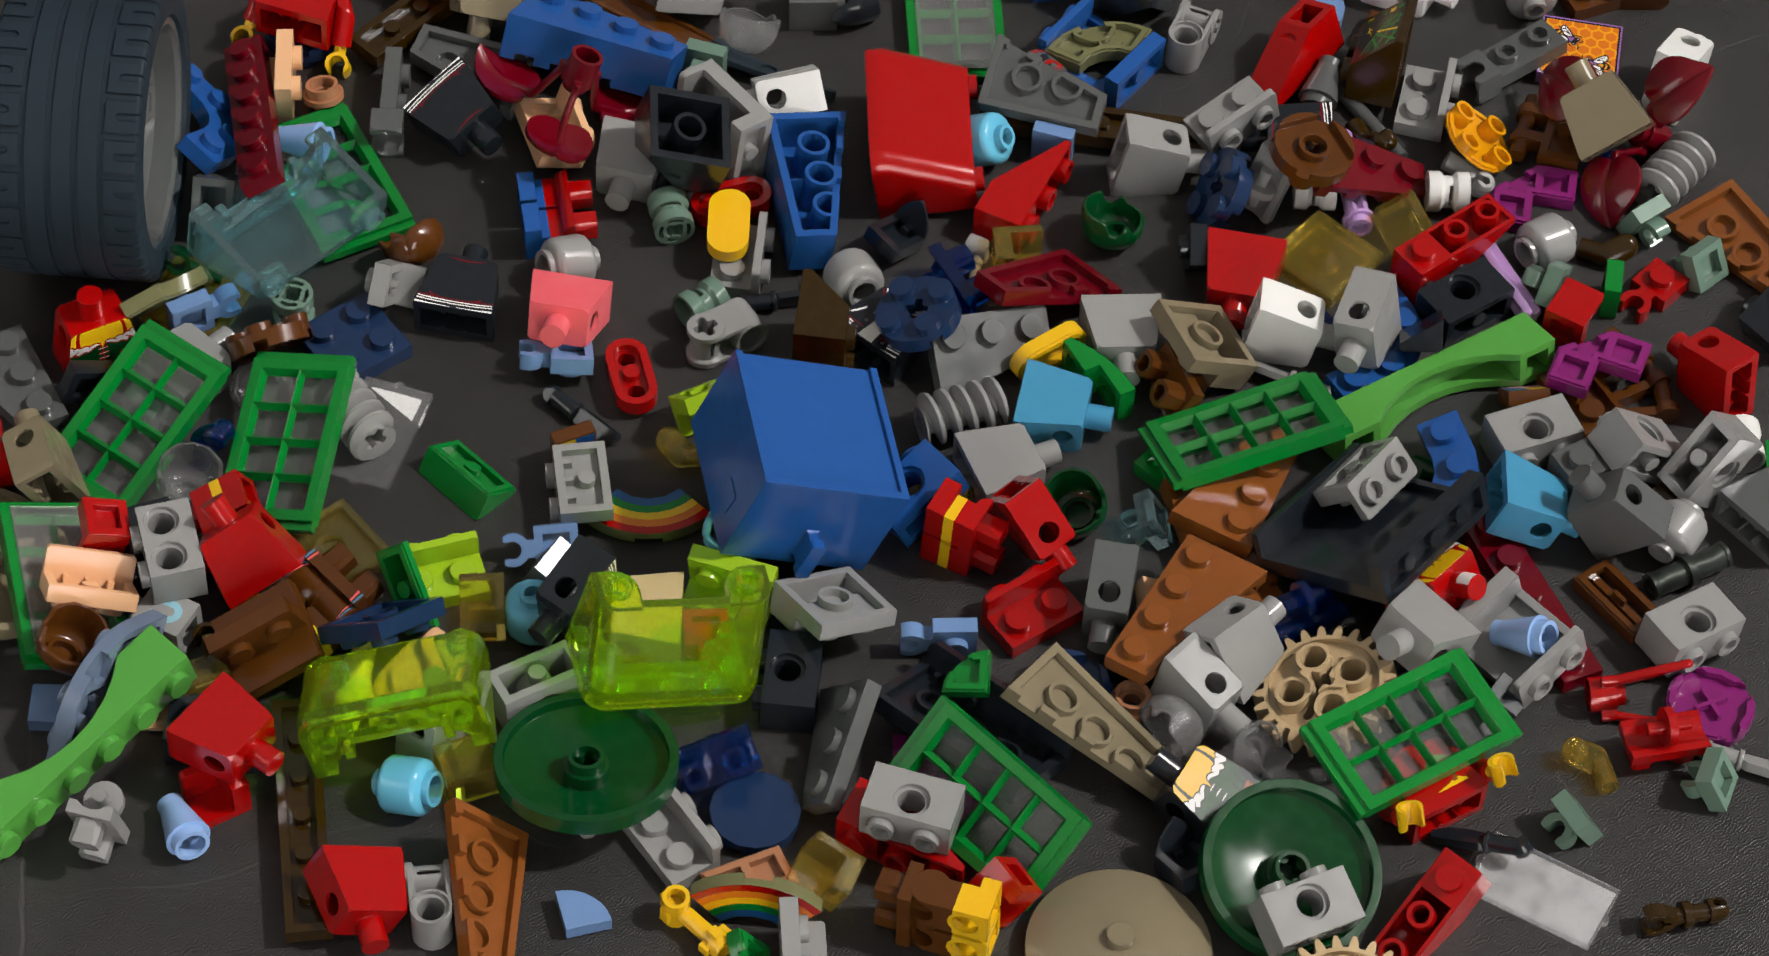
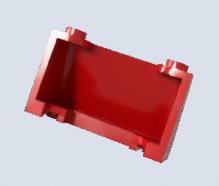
(921, 132)

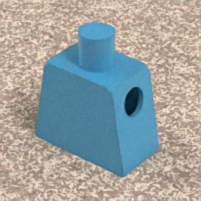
(1059, 406)
(1526, 502)

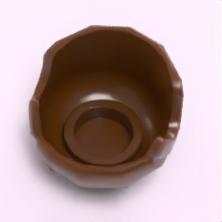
(417, 245)
(68, 636)

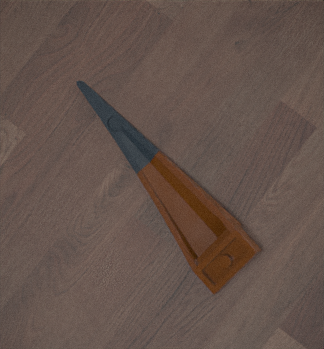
(644, 13)

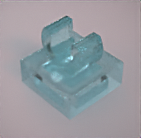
(1150, 521)

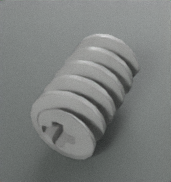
(1675, 167)
(960, 408)
(366, 424)

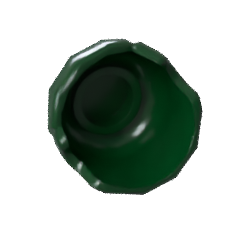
(1109, 223)
(1080, 499)

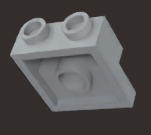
(830, 604)

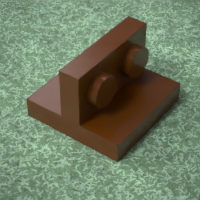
(266, 639)

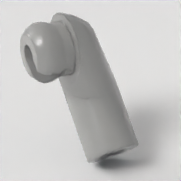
(1481, 181)

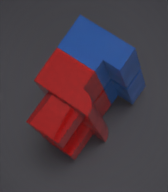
(548, 209)

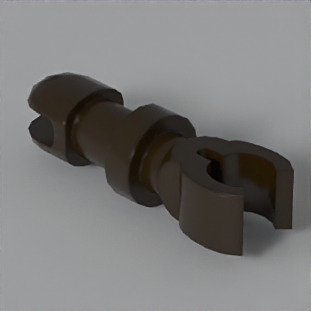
(1665, 917)

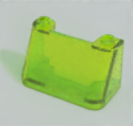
(668, 649)
(393, 693)

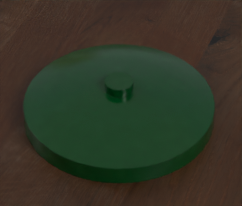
(585, 765)
(1276, 835)

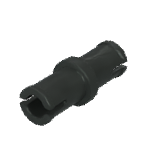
(1687, 570)

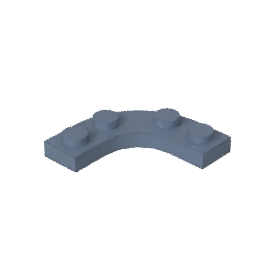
(87, 689)

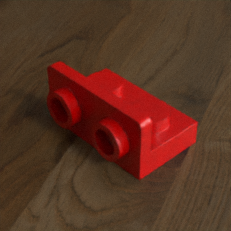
(1030, 609)

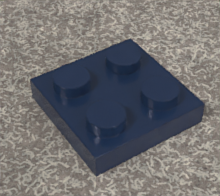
(359, 332)
(382, 622)

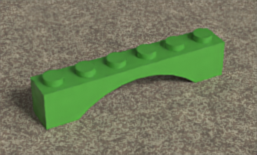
(1496, 357)
(144, 682)

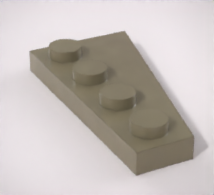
(1083, 714)

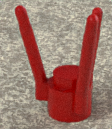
(1608, 692)

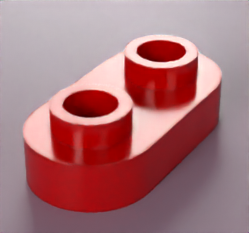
(754, 187)
(633, 384)

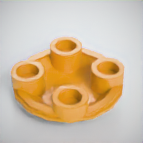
(1478, 137)

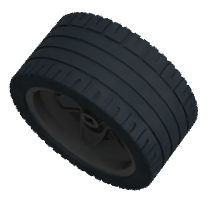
(92, 135)

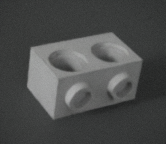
(170, 551)

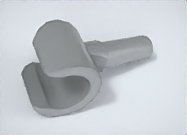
(979, 249)

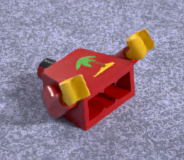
(313, 24)
(1449, 798)

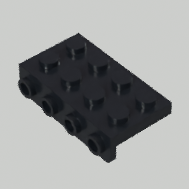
(914, 693)

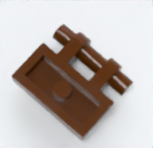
(1553, 146)

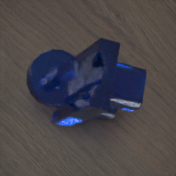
(952, 266)
(1307, 609)
(718, 759)

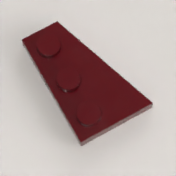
(1378, 174)
(1043, 280)

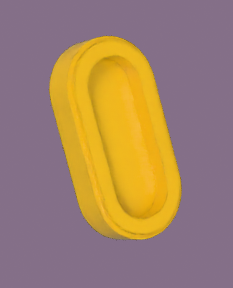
(728, 225)
(1046, 347)

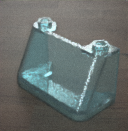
(292, 225)

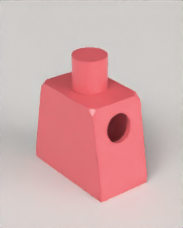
(567, 308)

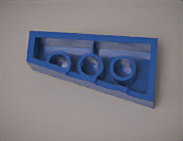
(630, 52)
(805, 183)

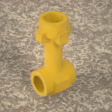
(676, 913)

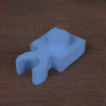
(203, 308)
(563, 360)
(543, 537)
(956, 632)

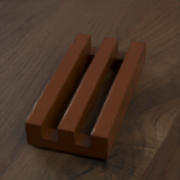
(1612, 603)

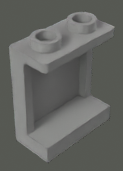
(748, 118)
(1532, 677)

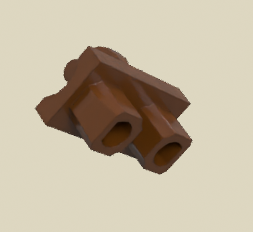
(1170, 383)

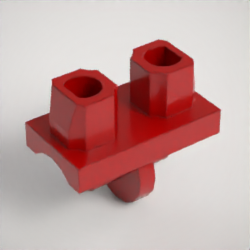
(1663, 738)

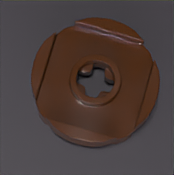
(1306, 168)
(269, 338)

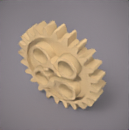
(1319, 678)

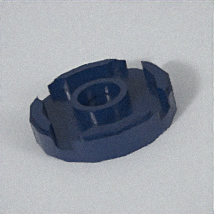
(755, 812)

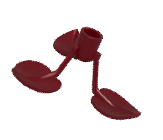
(513, 80)
(1613, 183)

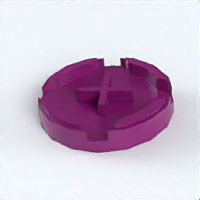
(1720, 699)

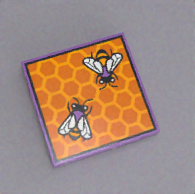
(1588, 40)

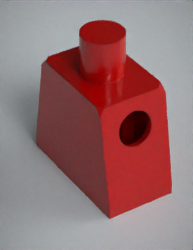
(1237, 267)
(1715, 371)
(1028, 507)
(246, 549)
(225, 733)
(359, 891)

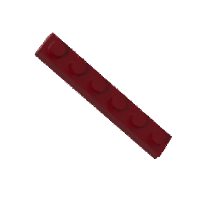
(254, 116)
(1497, 552)

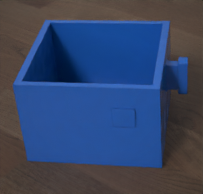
(799, 462)

